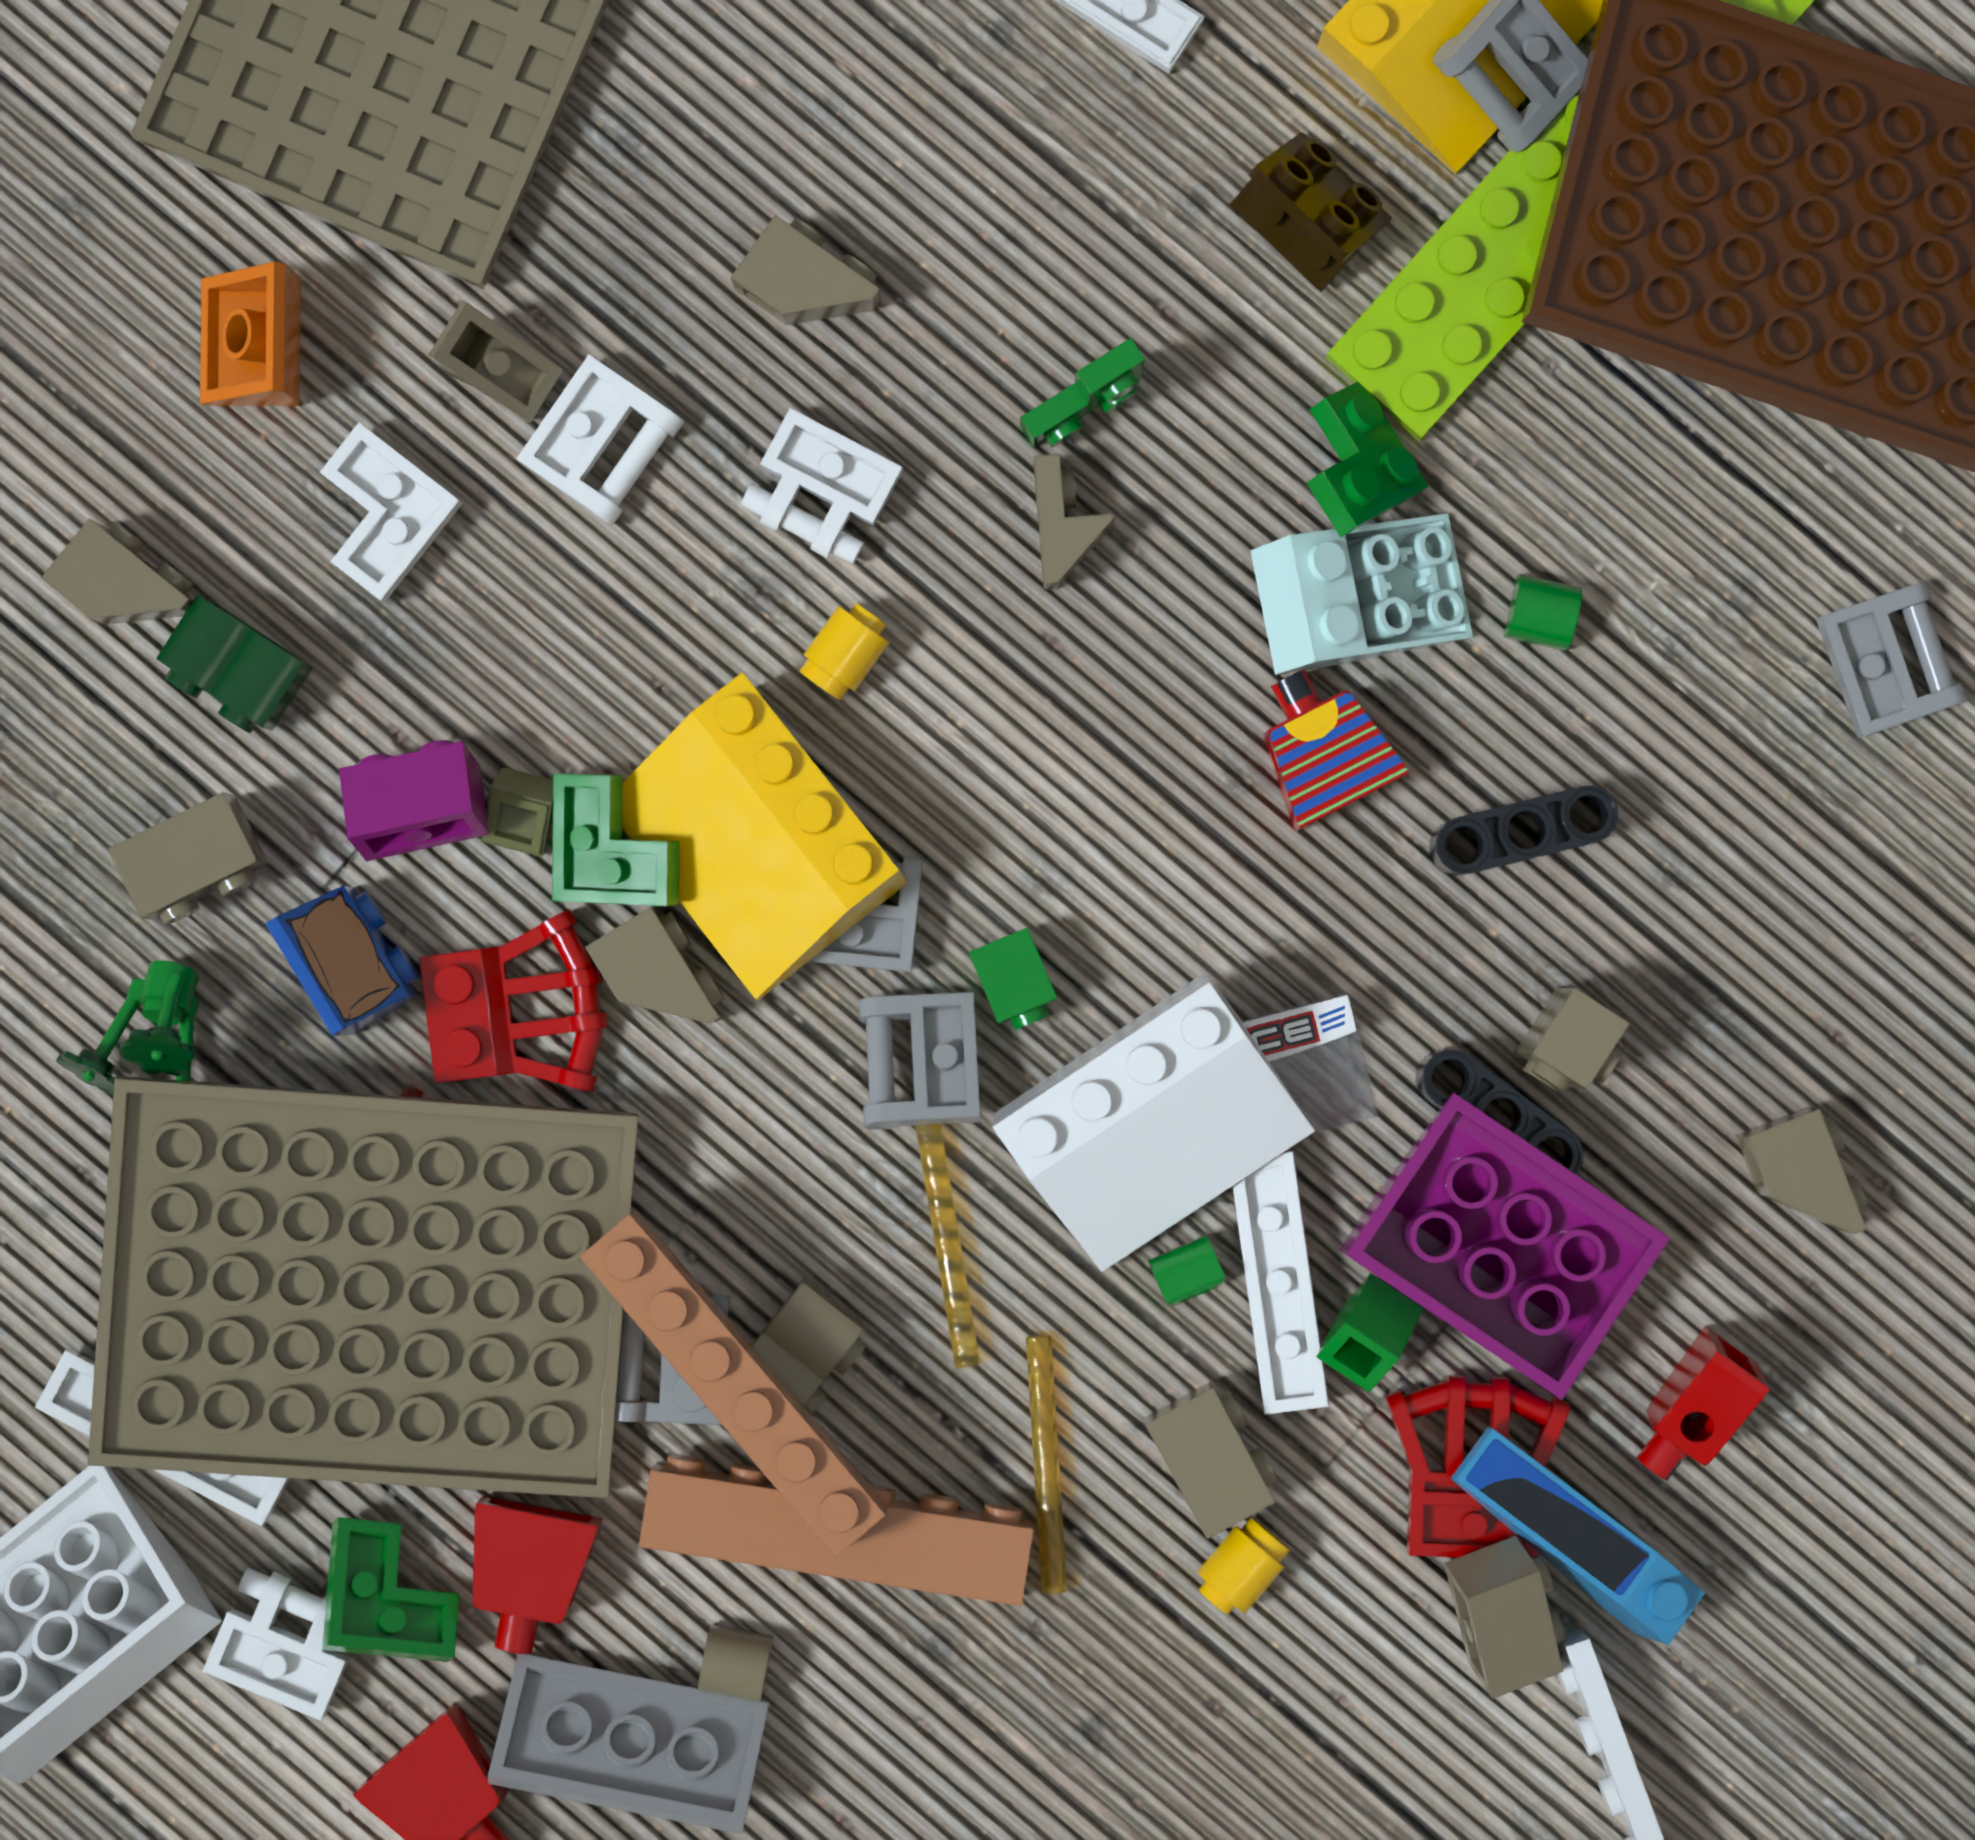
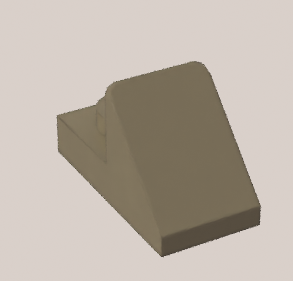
(495, 362)
(1062, 538)

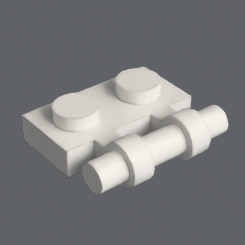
(831, 468)
(272, 1660)

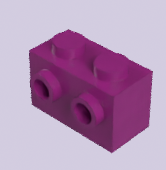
(413, 800)

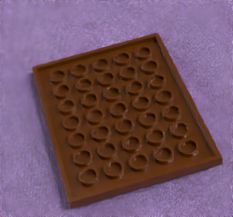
(1771, 221)

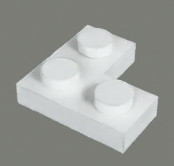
(403, 509)

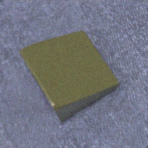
(520, 811)

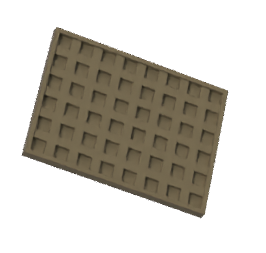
(375, 111)

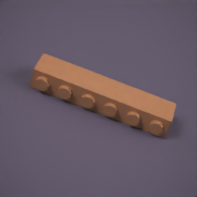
(735, 1383)
(912, 1547)

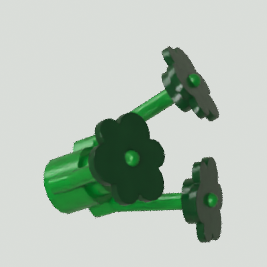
(166, 1000)

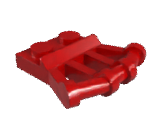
(473, 1015)
(1440, 1513)

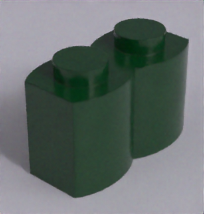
(233, 664)

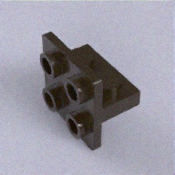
(1310, 209)

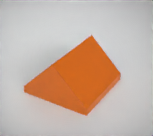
(251, 337)

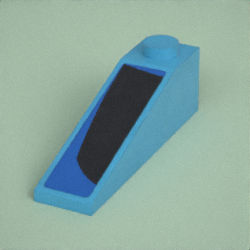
(1579, 1539)

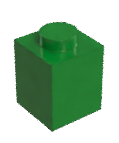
(1014, 979)
(1370, 1332)

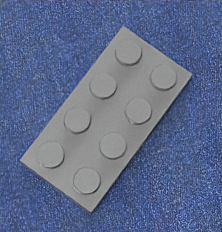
(628, 1743)

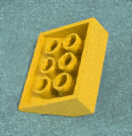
(1391, 52)
(763, 837)

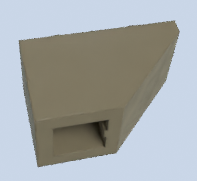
(800, 280)
(112, 581)
(649, 970)
(1799, 1168)

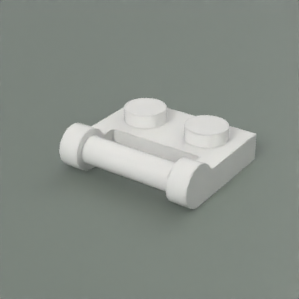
(582, 428)

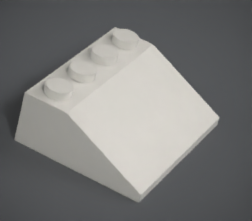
(1152, 1122)
(86, 1616)

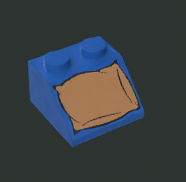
(345, 959)

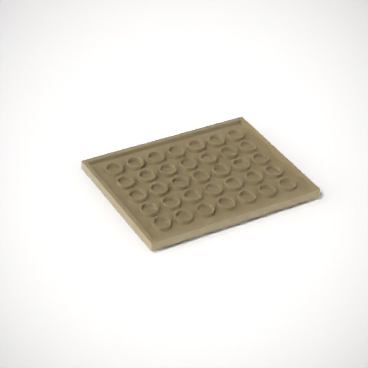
(358, 1288)

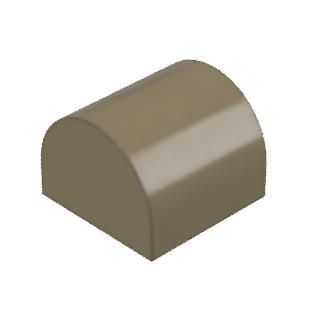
(735, 1663)

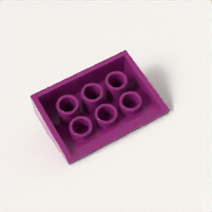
(1505, 1245)

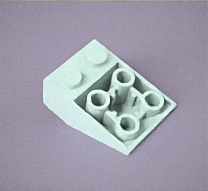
(1360, 593)

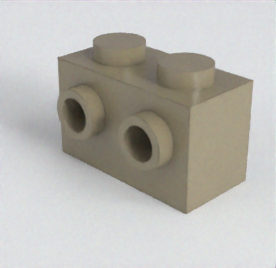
(189, 858)
(1572, 1042)
(1210, 1459)
(1506, 1616)

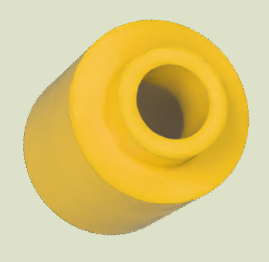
(844, 650)
(1242, 1567)

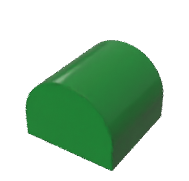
(1543, 612)
(1187, 1271)

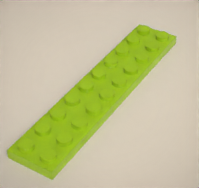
(1470, 280)

